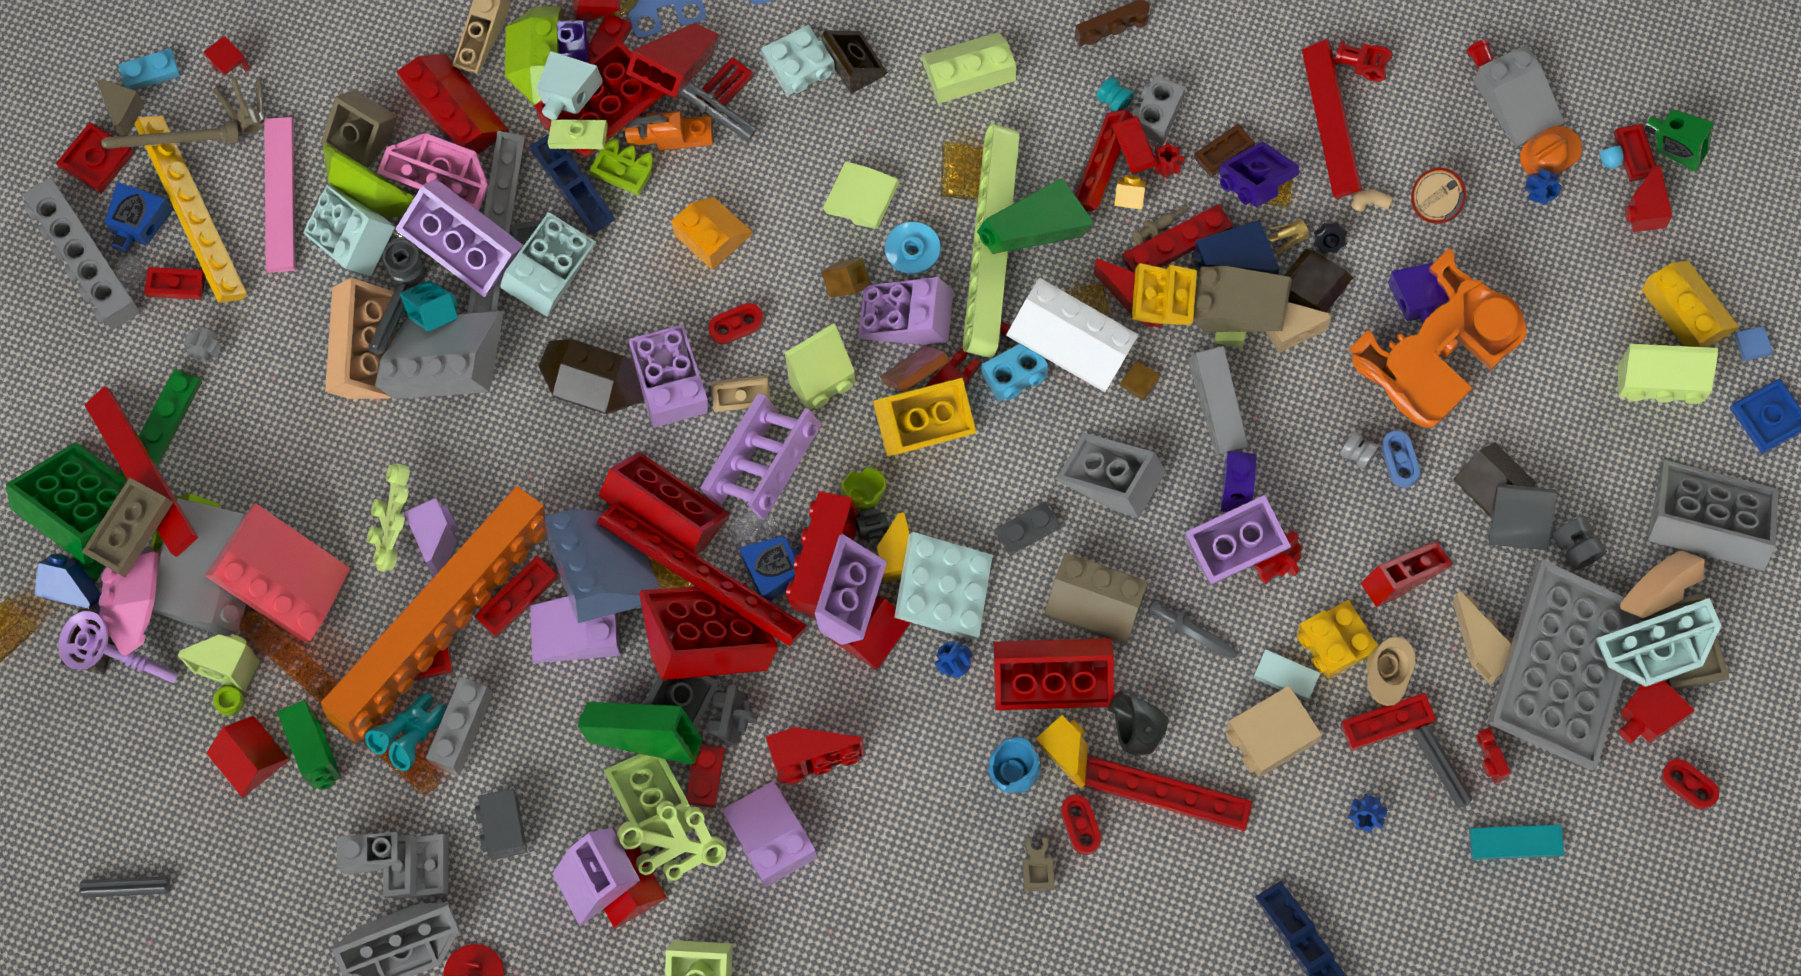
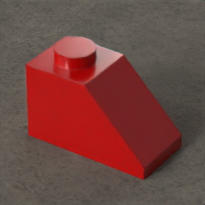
(1650, 204)

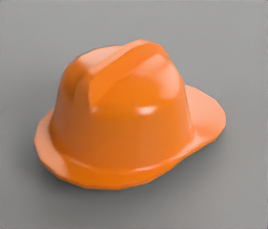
(1551, 150)

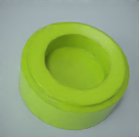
(228, 700)

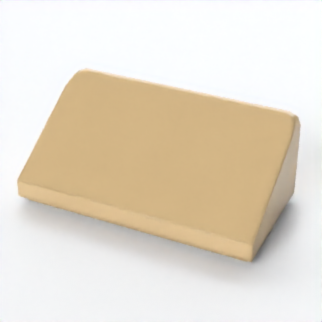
(738, 392)

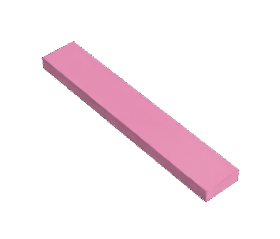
(279, 195)

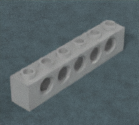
(48, 198)

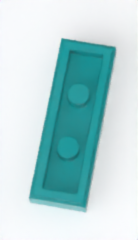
(1516, 842)

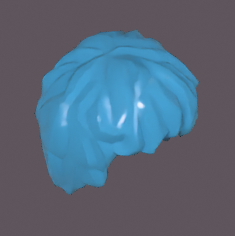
(1014, 765)

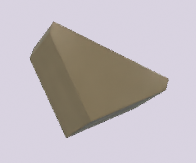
(122, 105)

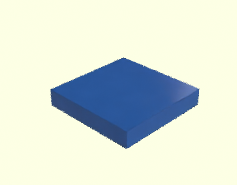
(1769, 416)

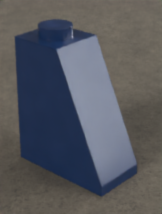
(1239, 248)

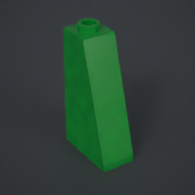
(1037, 220)
(642, 729)

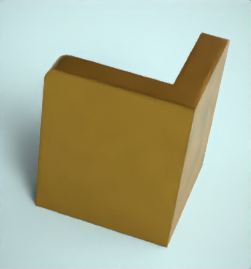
(845, 277)

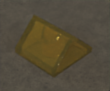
(13, 628)

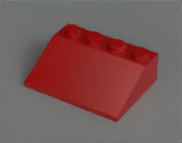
(616, 100)
(701, 636)

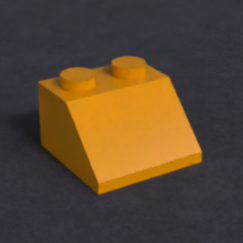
(710, 230)

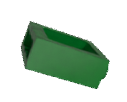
(309, 745)

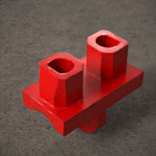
(1282, 562)

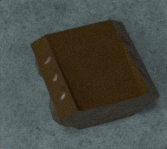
(1316, 281)

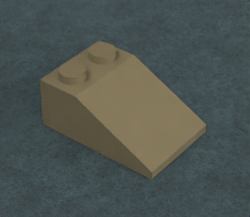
(1240, 300)

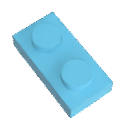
(149, 69)

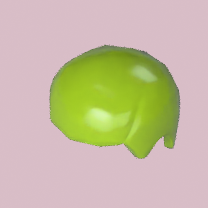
(865, 487)

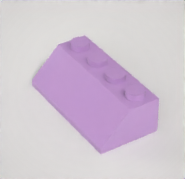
(458, 236)

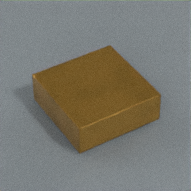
(1140, 380)

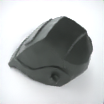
(1137, 723)

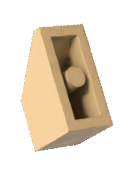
(1299, 326)

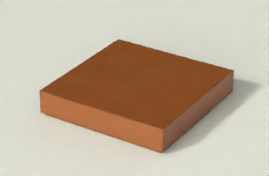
(914, 368)

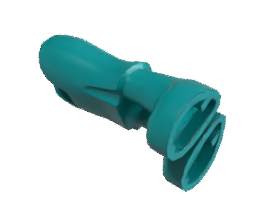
(413, 724)

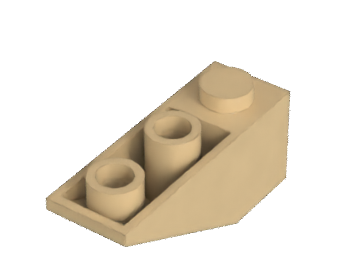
(480, 33)
(1482, 639)

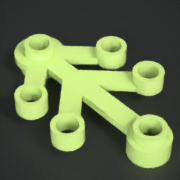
(390, 518)
(674, 844)

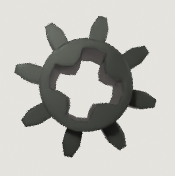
(872, 525)

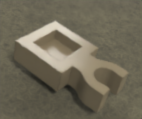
(1038, 870)

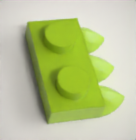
(621, 169)

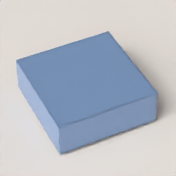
(1753, 343)

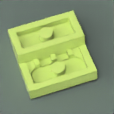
(861, 195)

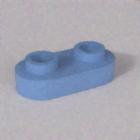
(1400, 460)

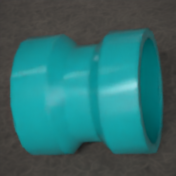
(1114, 94)

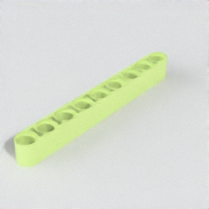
(989, 269)

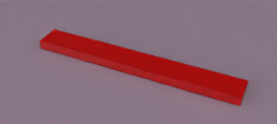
(138, 465)
(702, 574)

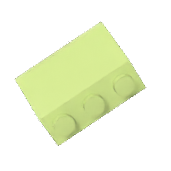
(970, 67)
(1667, 373)

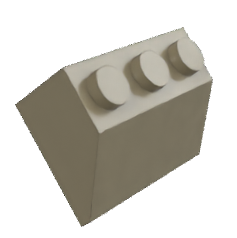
(1096, 598)

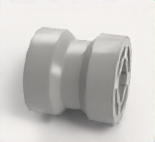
(1359, 450)

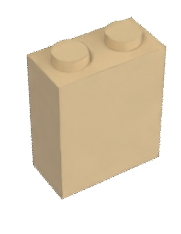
(1273, 732)

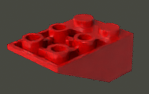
(808, 751)

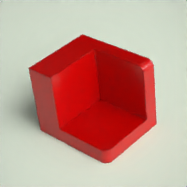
(225, 56)

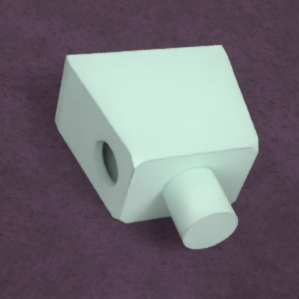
(567, 84)

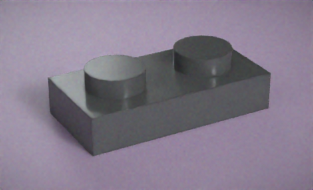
(1027, 528)

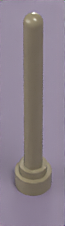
(226, 132)

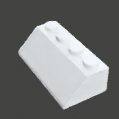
(1072, 334)

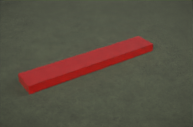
(1331, 119)
(1167, 793)

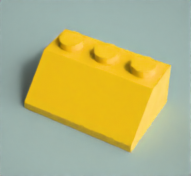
(1688, 305)

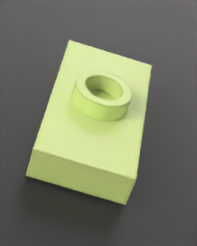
(577, 134)

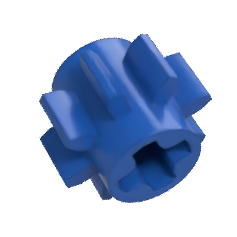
(1542, 186)
(953, 659)
(1367, 813)

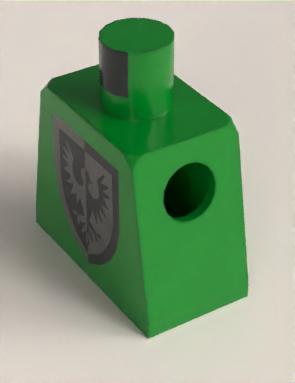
(1682, 137)

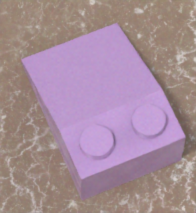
(560, 637)
(769, 834)

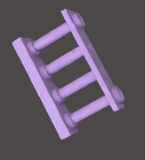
(741, 447)

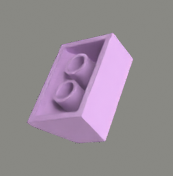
(1237, 540)
(849, 592)

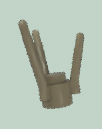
(248, 119)

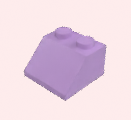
(434, 533)

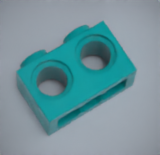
(429, 305)

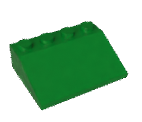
(66, 497)

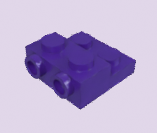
(1257, 174)

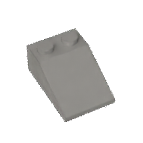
(1519, 95)
(1112, 473)

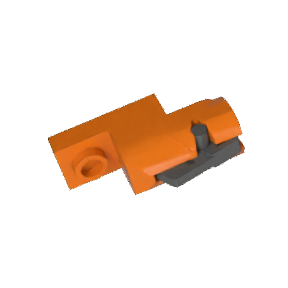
(670, 130)

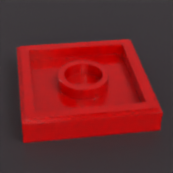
(92, 162)

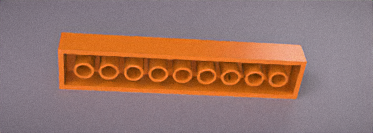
(435, 615)

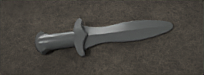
(1182, 624)

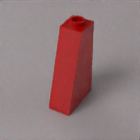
(673, 59)

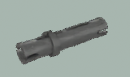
(745, 129)

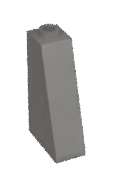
(1218, 400)

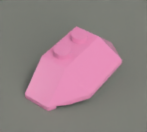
(431, 158)
(129, 601)

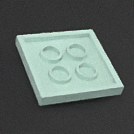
(943, 586)

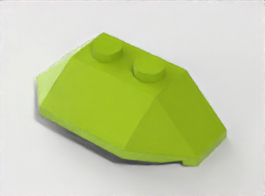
(528, 47)
(365, 185)

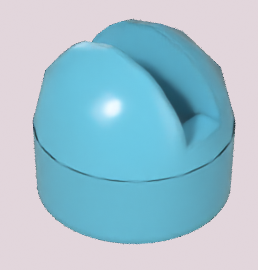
(1612, 157)

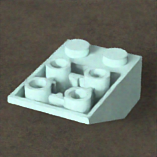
(348, 231)
(547, 264)

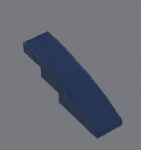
(573, 185)
(1298, 932)

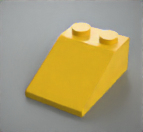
(924, 417)

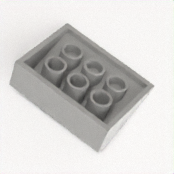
(443, 360)
(1714, 515)
(181, 580)

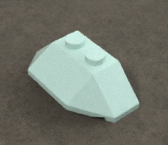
(1663, 644)

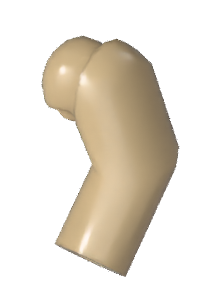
(1371, 196)

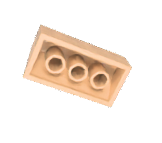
(353, 322)

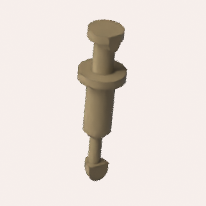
(1151, 228)

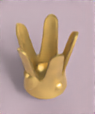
(1296, 229)

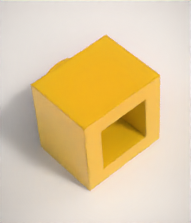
(1130, 192)

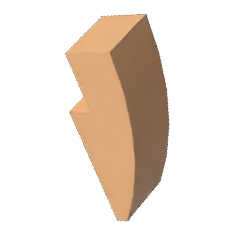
(1664, 584)

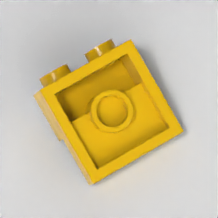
(1336, 639)

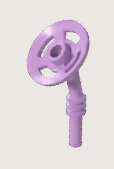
(99, 642)

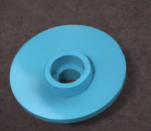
(912, 236)

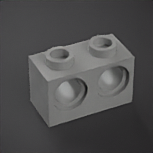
(1161, 110)

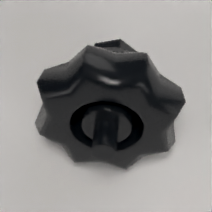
(1330, 237)

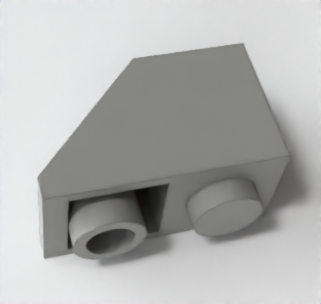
(367, 852)

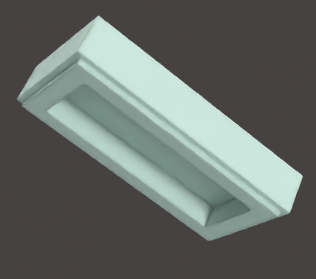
(1283, 672)

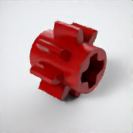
(1168, 152)

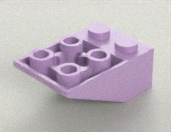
(907, 312)
(668, 376)
(594, 874)

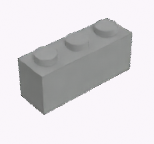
(459, 726)

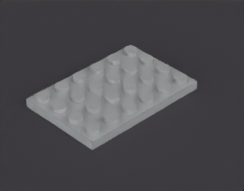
(1555, 675)

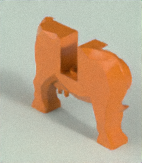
(1414, 372)

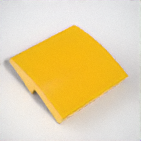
(1164, 294)

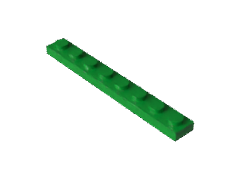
(160, 430)

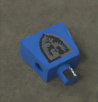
(135, 216)
(770, 565)

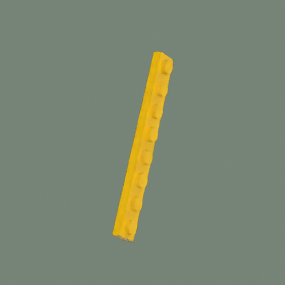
(192, 213)

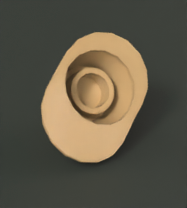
(1390, 670)

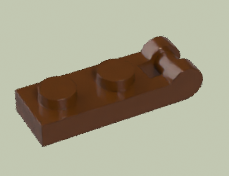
(1112, 22)

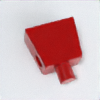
(1653, 712)

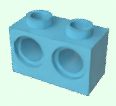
(1010, 364)

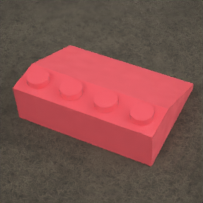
(279, 573)

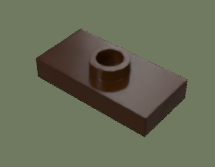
(1222, 149)

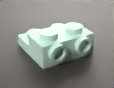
(798, 60)

